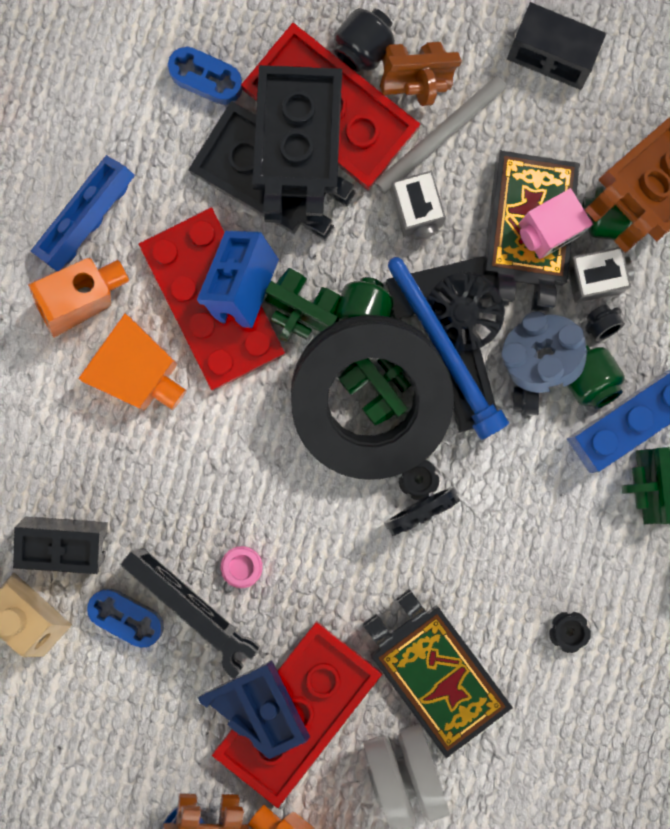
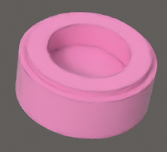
(241, 567)

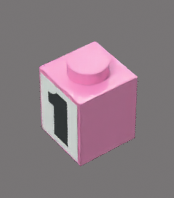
(554, 224)

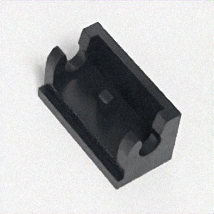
(556, 46)
(59, 545)

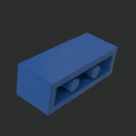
(624, 425)

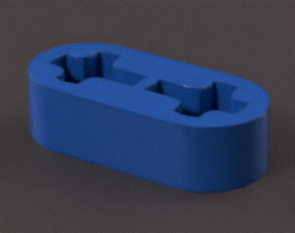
(209, 67)
(120, 626)

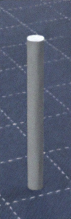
(441, 133)

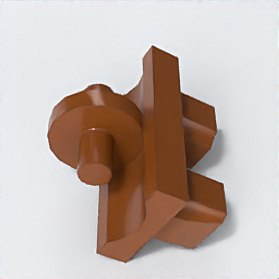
(419, 74)

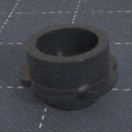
(604, 322)
(525, 401)
(419, 490)
(579, 637)

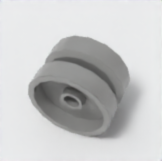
(405, 778)

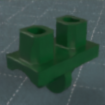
(286, 298)
(387, 402)
(652, 485)

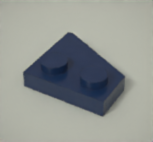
(259, 710)

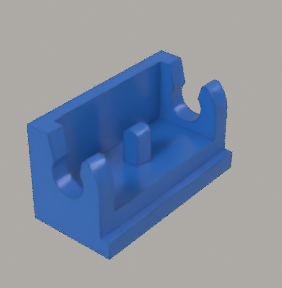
(238, 277)

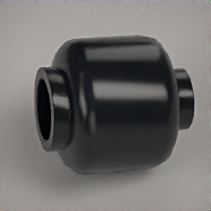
(363, 39)

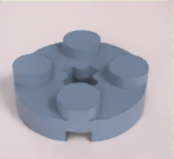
(541, 332)

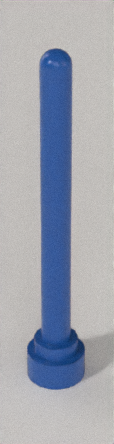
(486, 417)

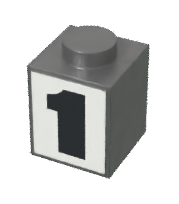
(418, 205)
(600, 274)

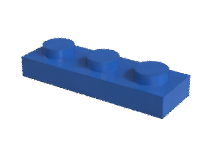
(83, 213)

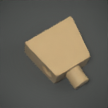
(27, 619)

